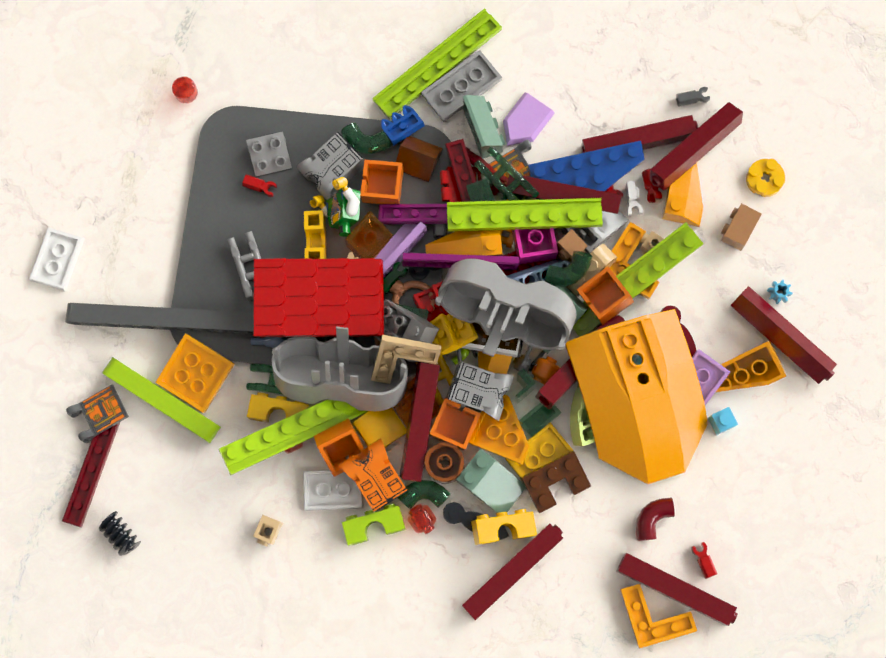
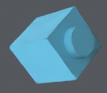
(722, 421)

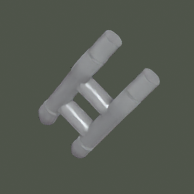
(239, 260)

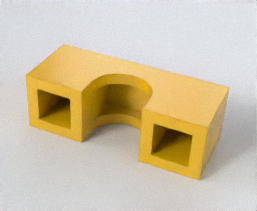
(315, 234)
(262, 406)
(486, 529)

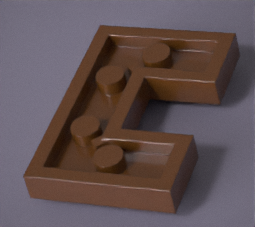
(539, 480)

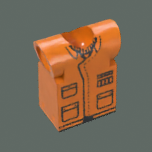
(374, 475)

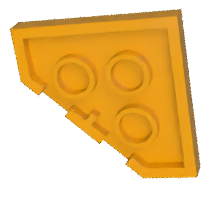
(502, 436)

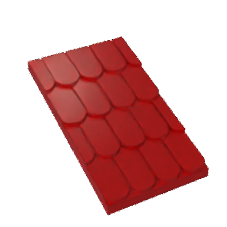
(317, 295)

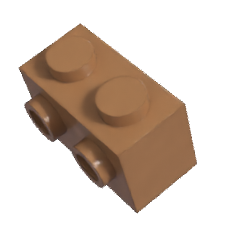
(741, 227)
(568, 244)

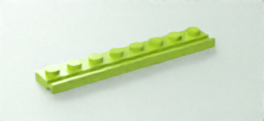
(437, 63)
(524, 214)
(649, 269)
(285, 434)

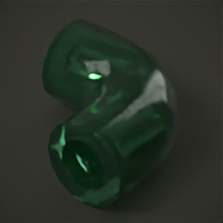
(365, 143)
(572, 273)
(424, 490)

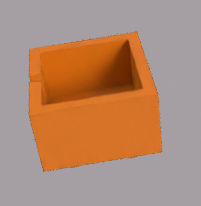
(383, 182)
(605, 295)
(454, 425)
(337, 443)

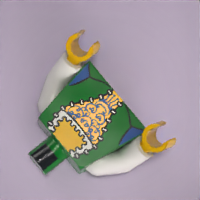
(341, 208)

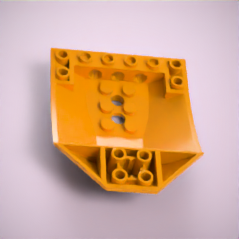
(639, 426)

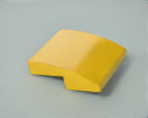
(452, 333)
(379, 425)

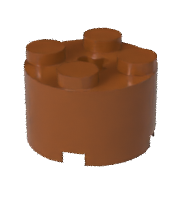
(440, 452)

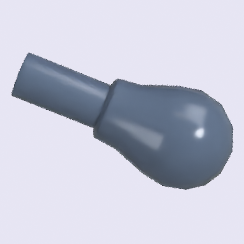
(268, 341)

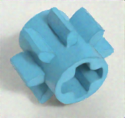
(782, 296)

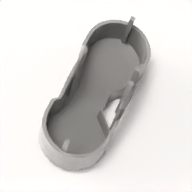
(507, 308)
(335, 371)

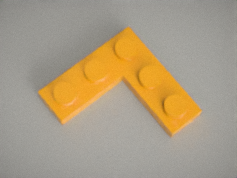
(624, 249)
(651, 632)

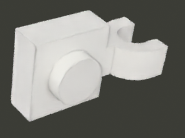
(632, 194)

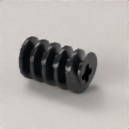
(118, 535)

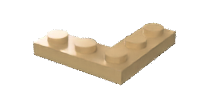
(393, 348)

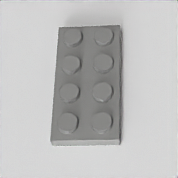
(469, 78)

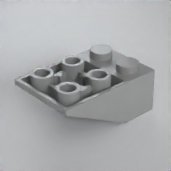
(598, 235)
(407, 325)

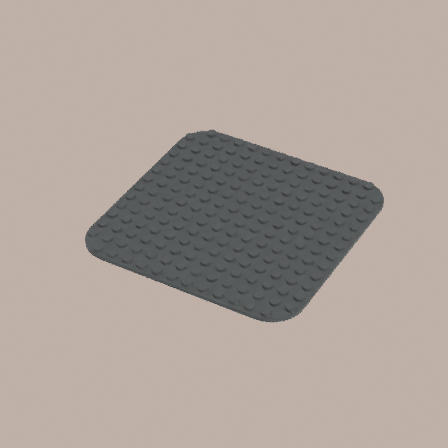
(226, 209)

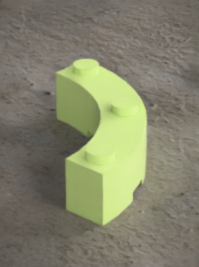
(579, 421)

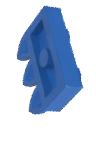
(402, 125)

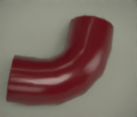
(651, 515)

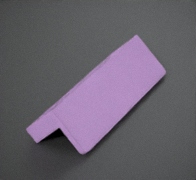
(400, 243)

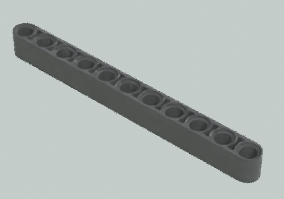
(160, 318)

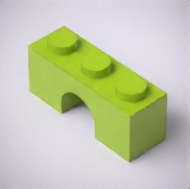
(356, 527)

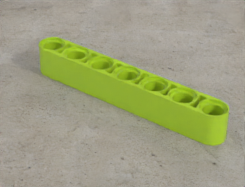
(161, 400)

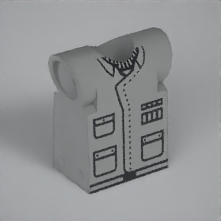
(331, 162)
(479, 388)

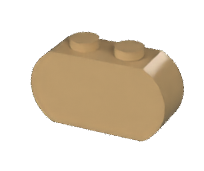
(601, 259)

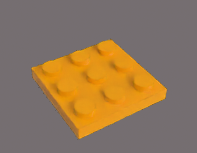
(195, 373)

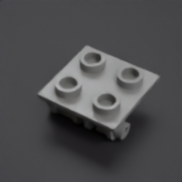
(269, 153)

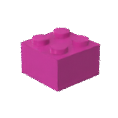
(535, 245)

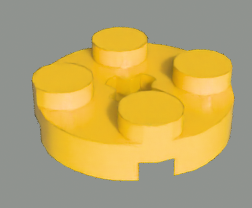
(768, 167)

